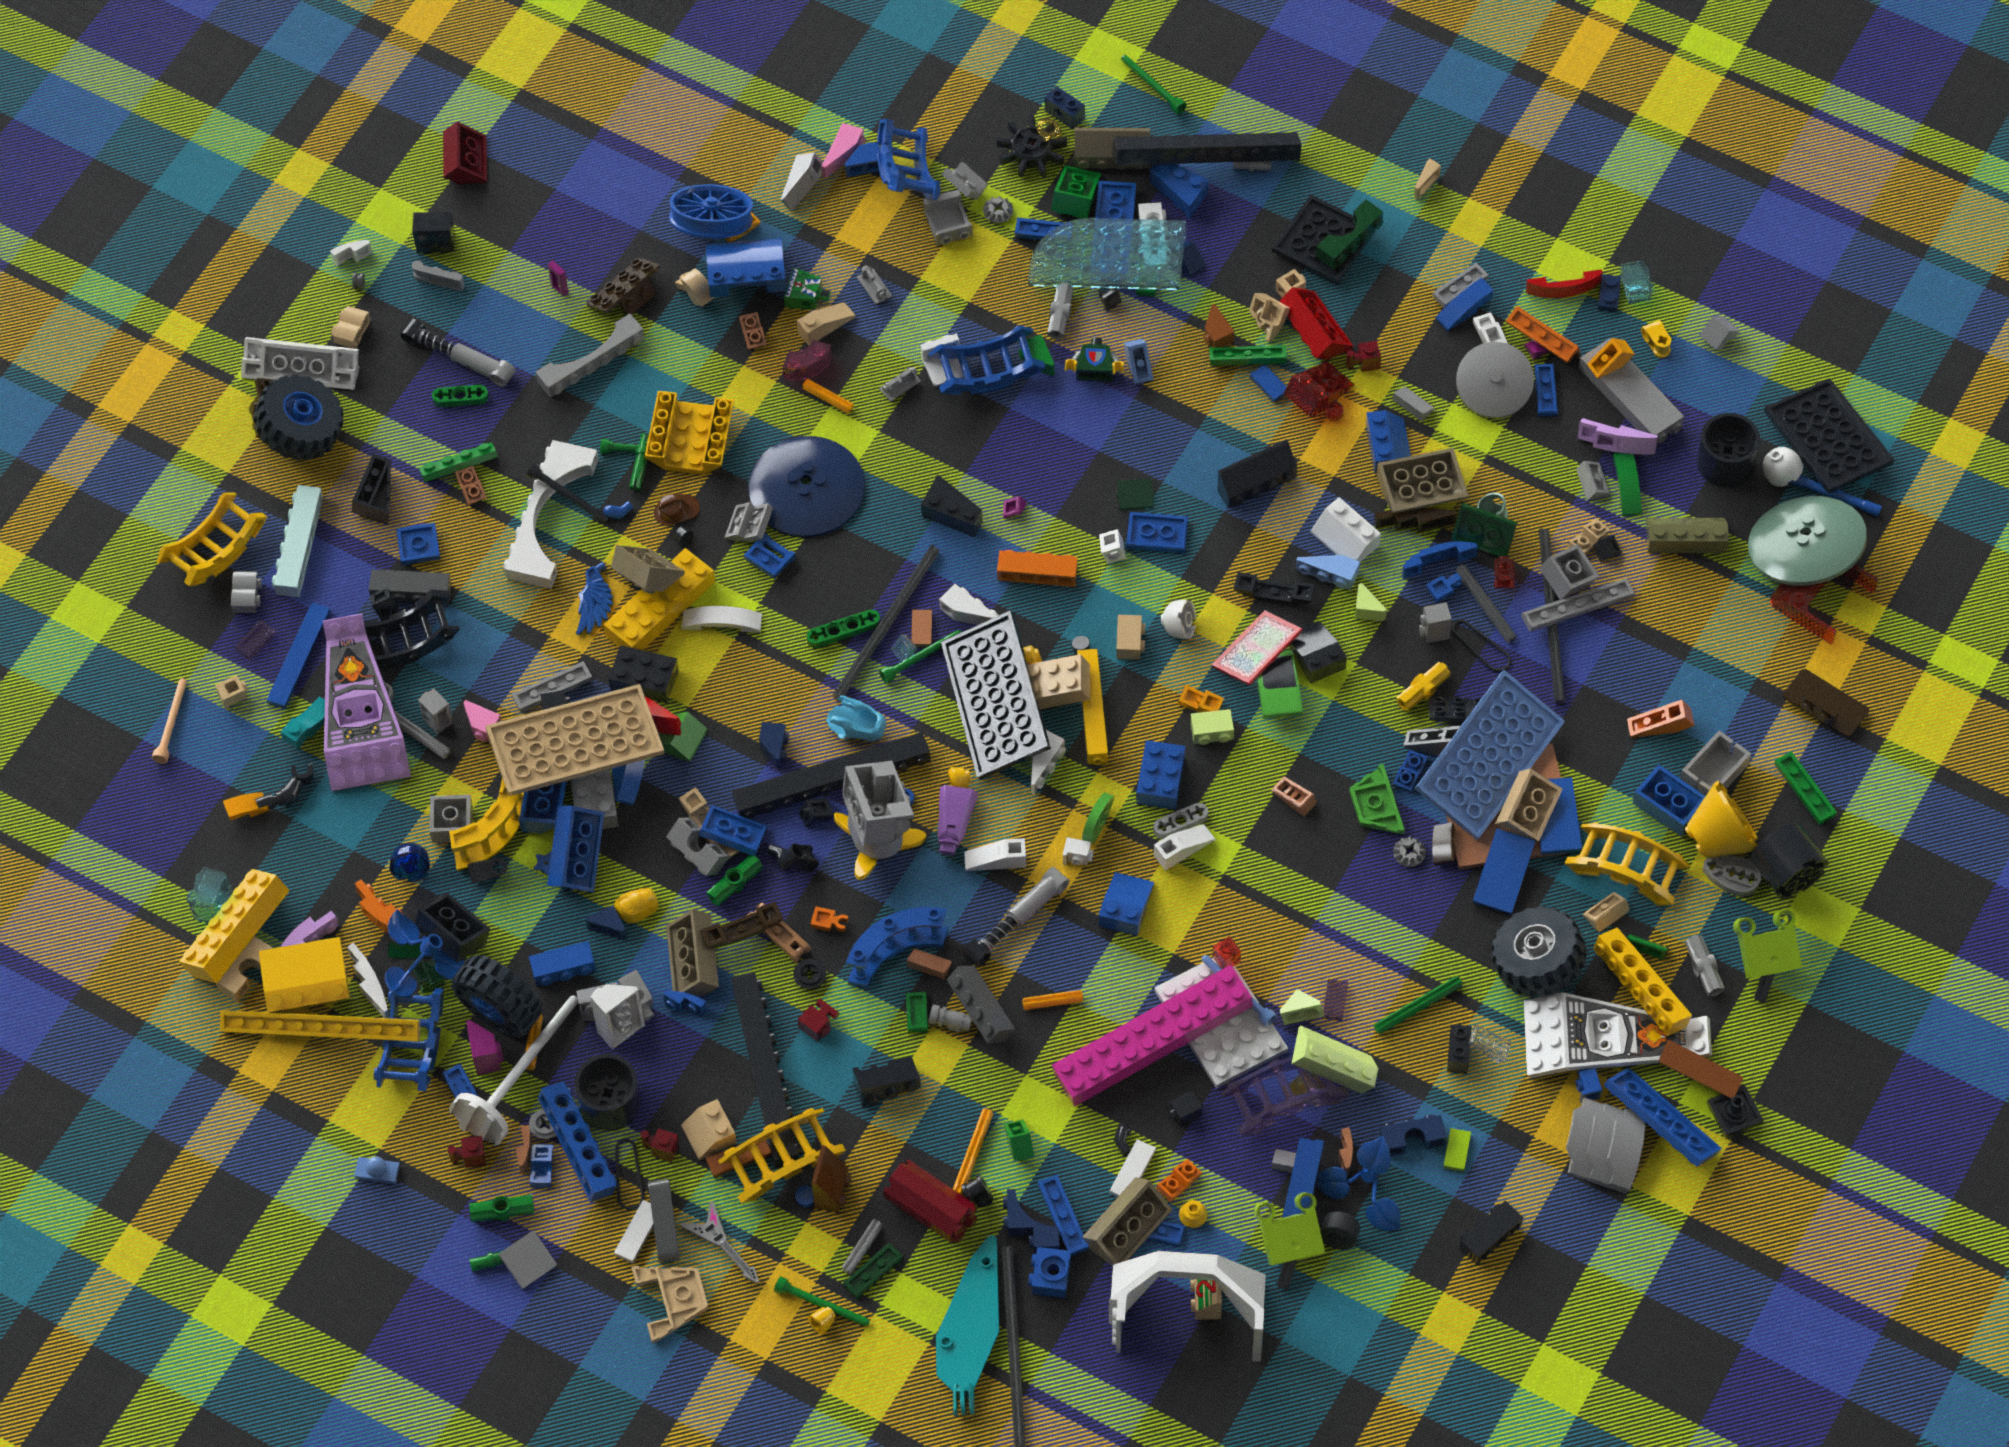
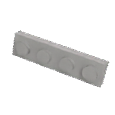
(564, 680)

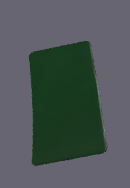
(403, 951)

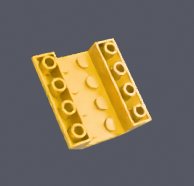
(688, 434)

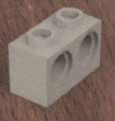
(435, 711)

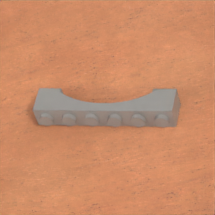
(560, 376)

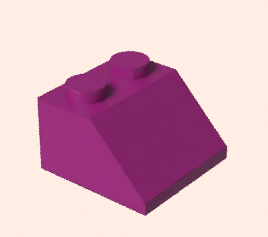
(485, 1050)

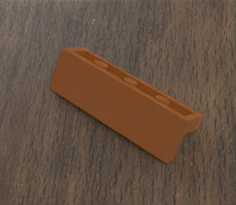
(1700, 1069)

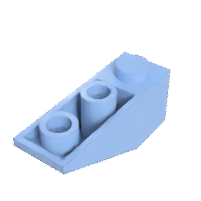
(1333, 569)

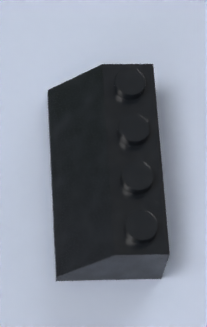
(1256, 474)

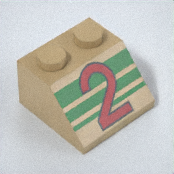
(1207, 1299)

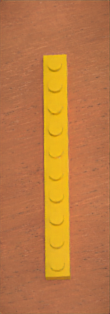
(320, 1025)

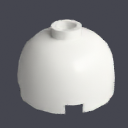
(1782, 466)
(1178, 619)

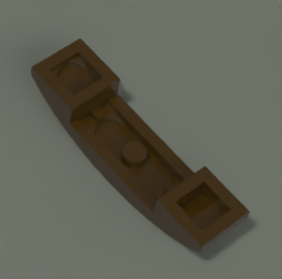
(742, 928)

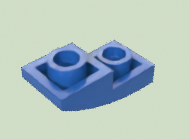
(1410, 770)
(680, 1000)

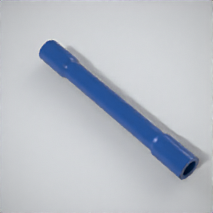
(1863, 505)

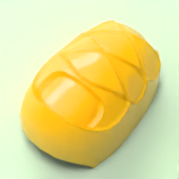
(636, 905)

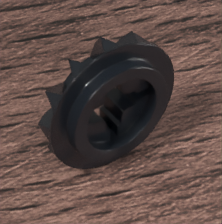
(801, 971)

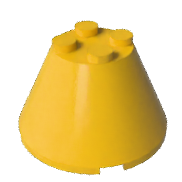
(1721, 825)

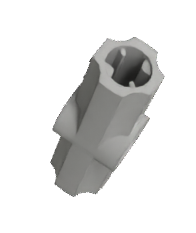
(1060, 311)
(1704, 965)

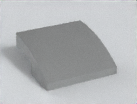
(748, 522)

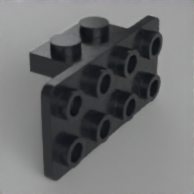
(1451, 710)

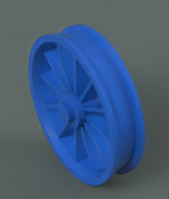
(710, 211)

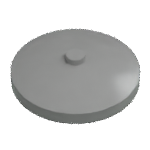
(1494, 380)

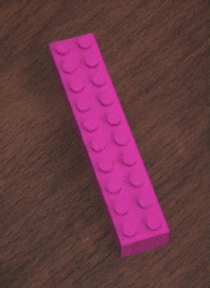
(1152, 1035)

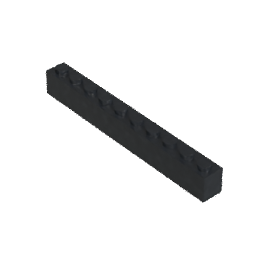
(1206, 148)
(825, 776)
(764, 1061)

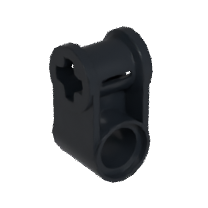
(799, 858)
(482, 870)
(978, 1192)

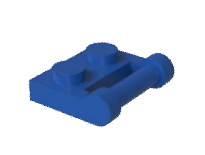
(766, 560)

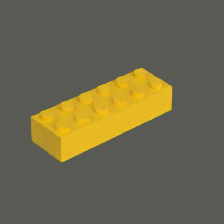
(650, 614)
(234, 926)

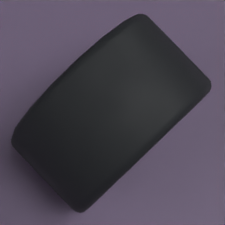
(1340, 1230)

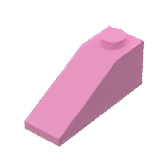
(843, 147)

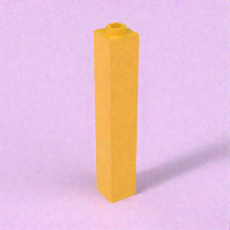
(1093, 713)

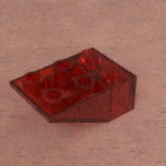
(1317, 387)

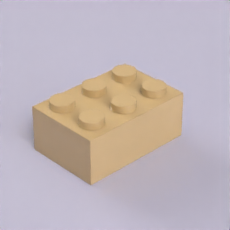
(1061, 681)

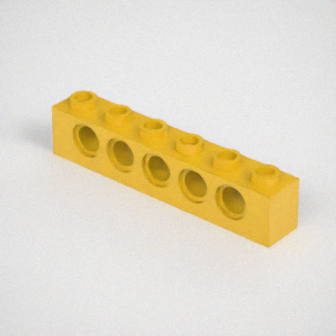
(1642, 981)

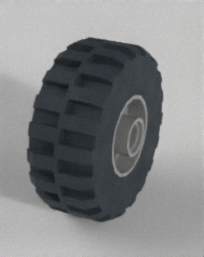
(1538, 951)

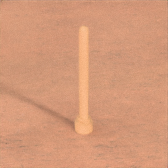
(161, 754)

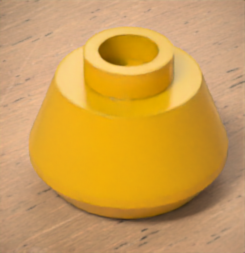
(959, 777)
(1193, 1214)

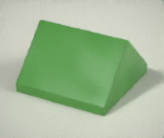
(687, 743)

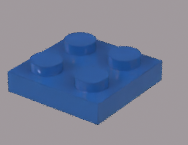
(418, 543)

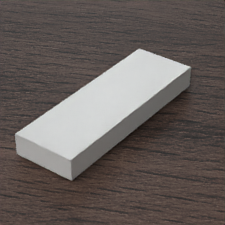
(1133, 1167)
(636, 1233)

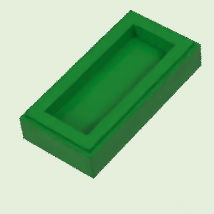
(917, 1012)

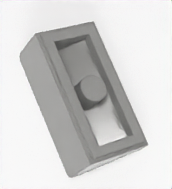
(1412, 403)
(1592, 480)
(1283, 1160)

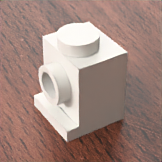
(1112, 546)
(1077, 852)

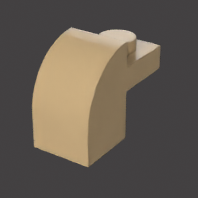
(696, 287)

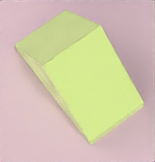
(1368, 606)
(1300, 1008)

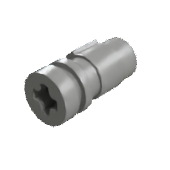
(953, 1019)

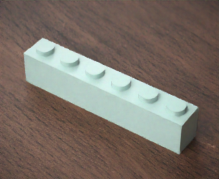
(298, 541)

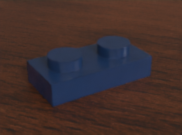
(1609, 293)

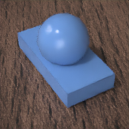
(377, 1170)

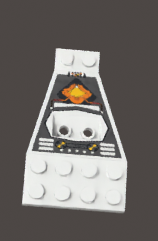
(1569, 1034)

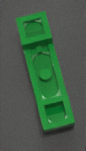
(1628, 483)

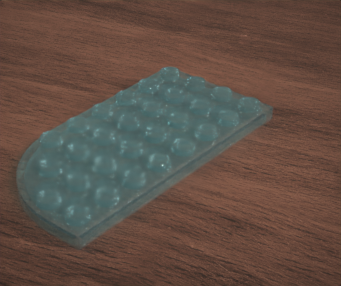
(1111, 254)

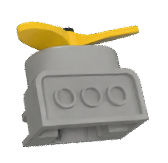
(876, 814)

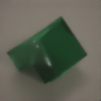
(427, 976)

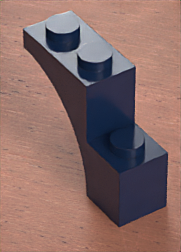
(1021, 1224)

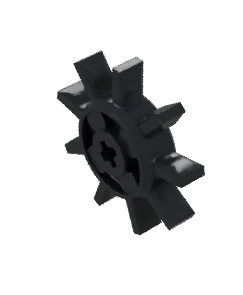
(1030, 148)

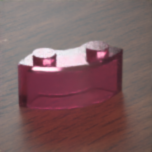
(807, 362)

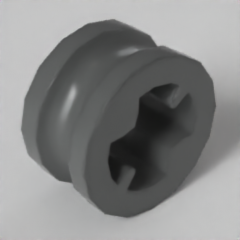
(358, 280)

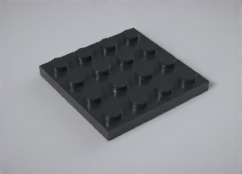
(1308, 229)

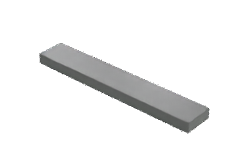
(1578, 605)

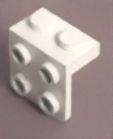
(934, 365)

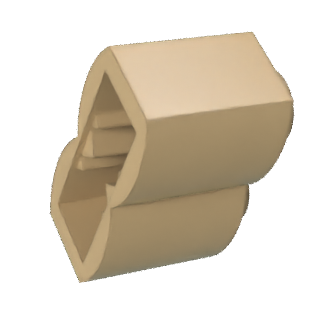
(350, 327)

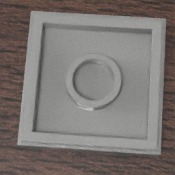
(527, 1259)

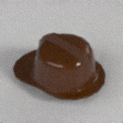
(676, 509)

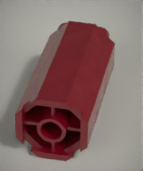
(930, 1201)

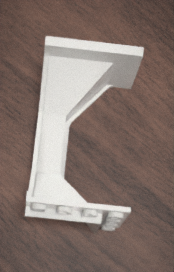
(1239, 1283)

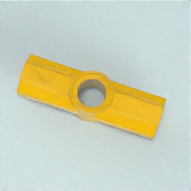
(1423, 686)

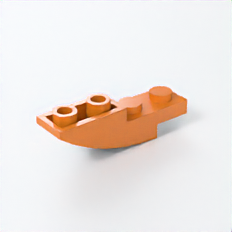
(374, 908)

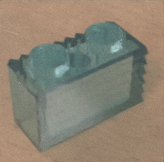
(1636, 281)

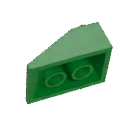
(1075, 192)

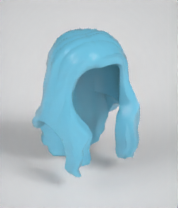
(856, 721)

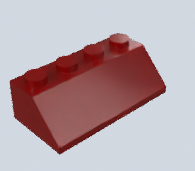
(1315, 324)

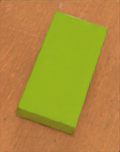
(1457, 1150)

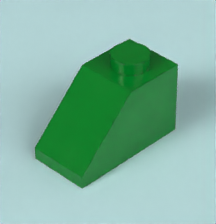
(1040, 352)
(1019, 1140)

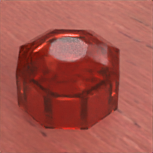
(1334, 411)

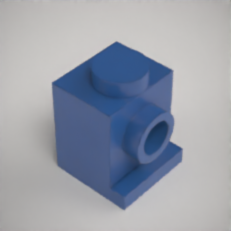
(1588, 1084)

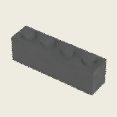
(409, 585)
(980, 1004)

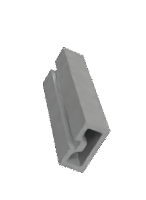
(1636, 398)

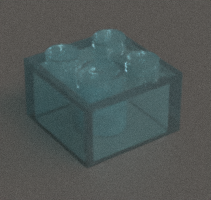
(208, 894)

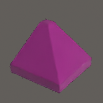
(1535, 349)
(1013, 507)

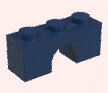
(1428, 1129)

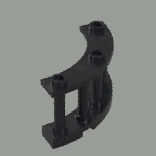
(401, 620)

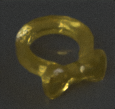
(1047, 135)

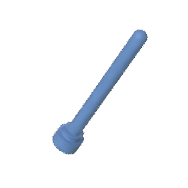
(1265, 1015)

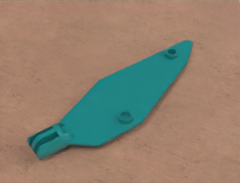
(969, 1327)

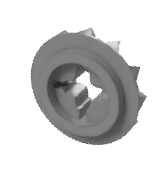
(1000, 215)
(1411, 859)
(535, 1126)

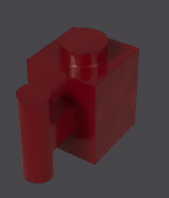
(1367, 356)
(816, 1022)
(662, 1145)
(471, 1151)

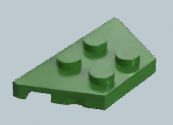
(1376, 803)

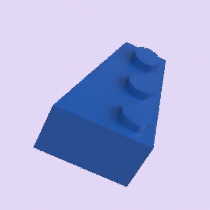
(1180, 186)

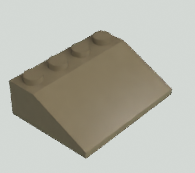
(1421, 480)

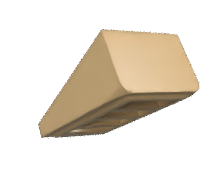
(1428, 176)

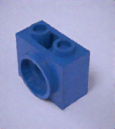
(1044, 1262)

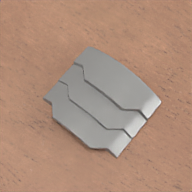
(1605, 1145)

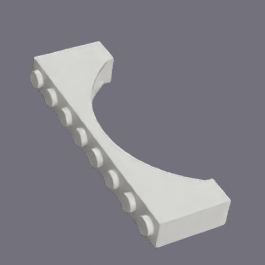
(526, 560)

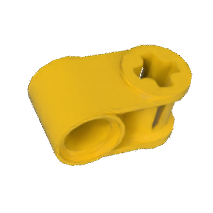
(1657, 338)

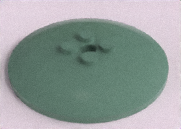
(1796, 559)

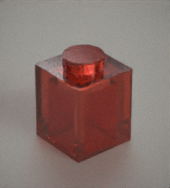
(1226, 953)

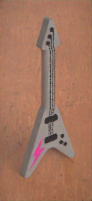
(714, 1234)

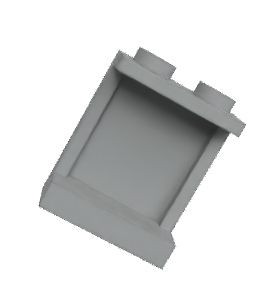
(947, 218)

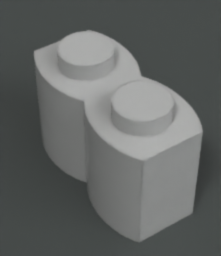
(245, 592)

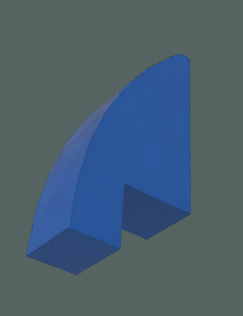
(627, 781)

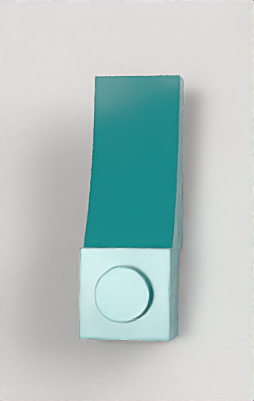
(305, 725)

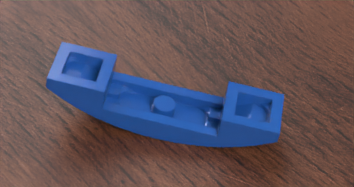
(1438, 552)

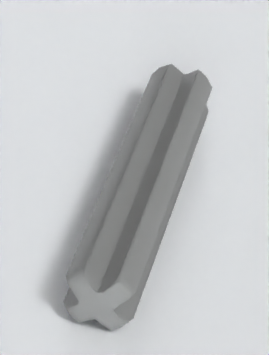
(862, 1247)

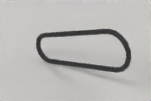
(1485, 637)
(638, 1173)

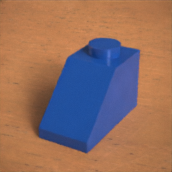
(863, 160)

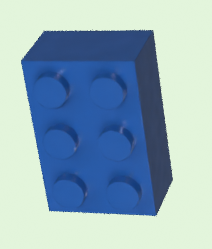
(1160, 775)

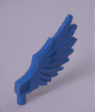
(594, 600)

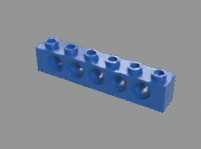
(594, 1187)

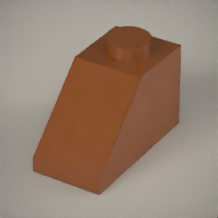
(1217, 329)

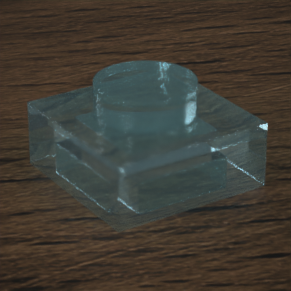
(903, 648)

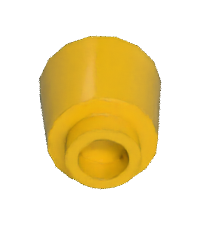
(822, 1319)

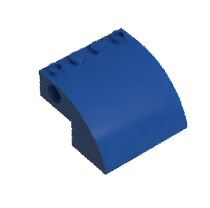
(745, 265)

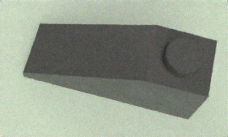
(1429, 740)

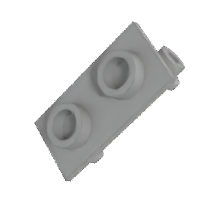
(873, 285)
(900, 384)

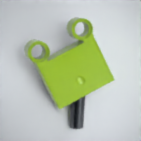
(1769, 951)
(1290, 1237)

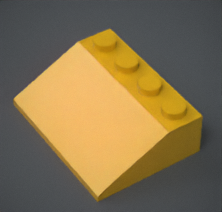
(304, 974)

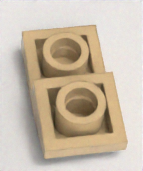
(1590, 535)

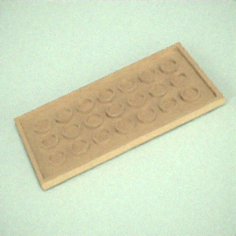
(574, 740)

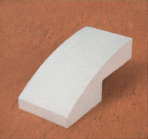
(355, 249)

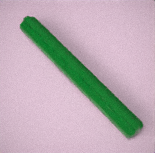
(1418, 1005)

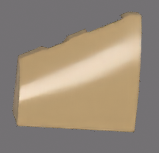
(1268, 314)

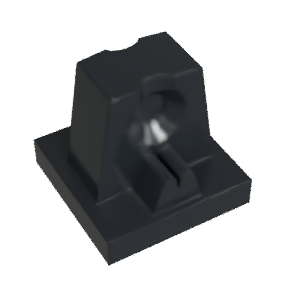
(1109, 297)

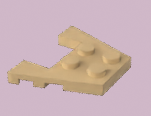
(681, 1294)

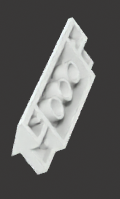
(274, 359)

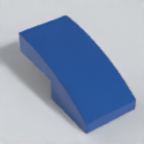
(541, 1165)

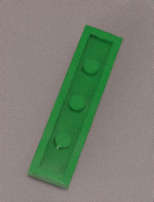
(1247, 355)
(458, 462)
(1805, 788)

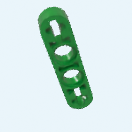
(841, 625)

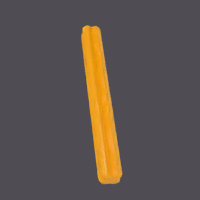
(973, 1149)

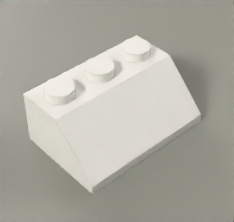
(1346, 531)

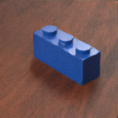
(562, 963)

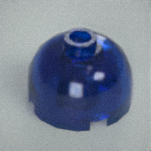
(409, 862)

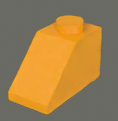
(1610, 357)

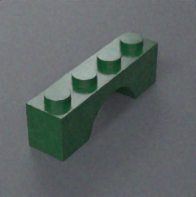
(1335, 249)

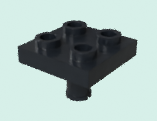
(1736, 1113)

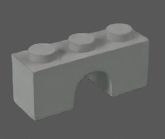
(685, 837)

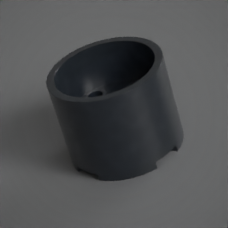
(1728, 449)
(1789, 860)
(604, 1077)

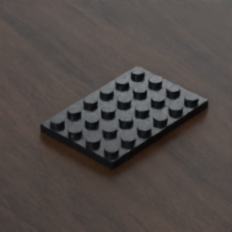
(1829, 435)

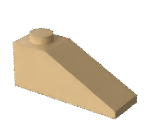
(823, 321)

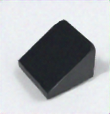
(1607, 548)

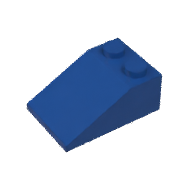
(1125, 903)

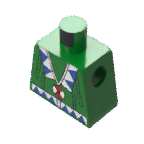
(804, 291)

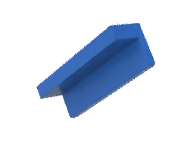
(1303, 1174)

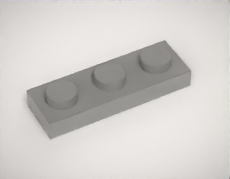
(1455, 286)

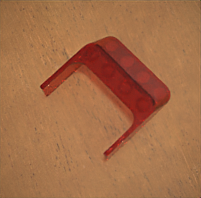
(1794, 601)

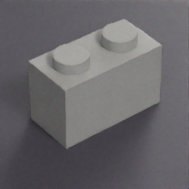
(1435, 623)

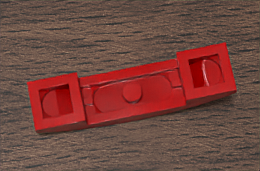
(1563, 289)

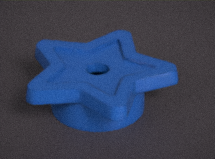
(540, 864)

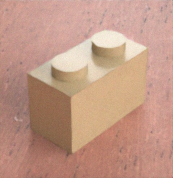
(1129, 637)

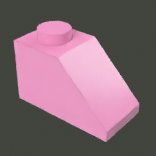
(479, 718)

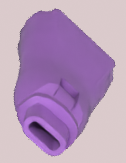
(954, 814)

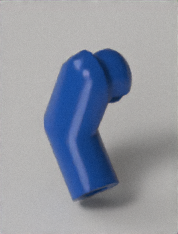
(617, 512)

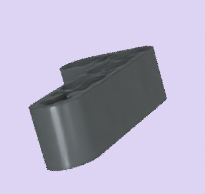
(663, 1220)

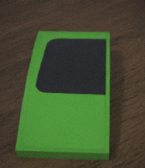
(1280, 688)

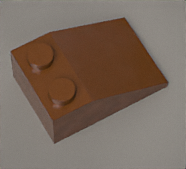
(830, 1182)

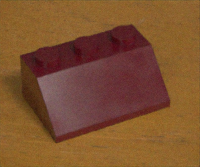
(464, 155)

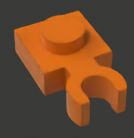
(825, 919)

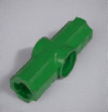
(726, 888)
(488, 1209)

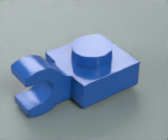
(1442, 588)

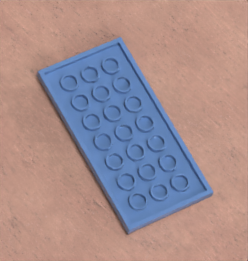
(1487, 752)

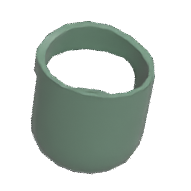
(1486, 503)

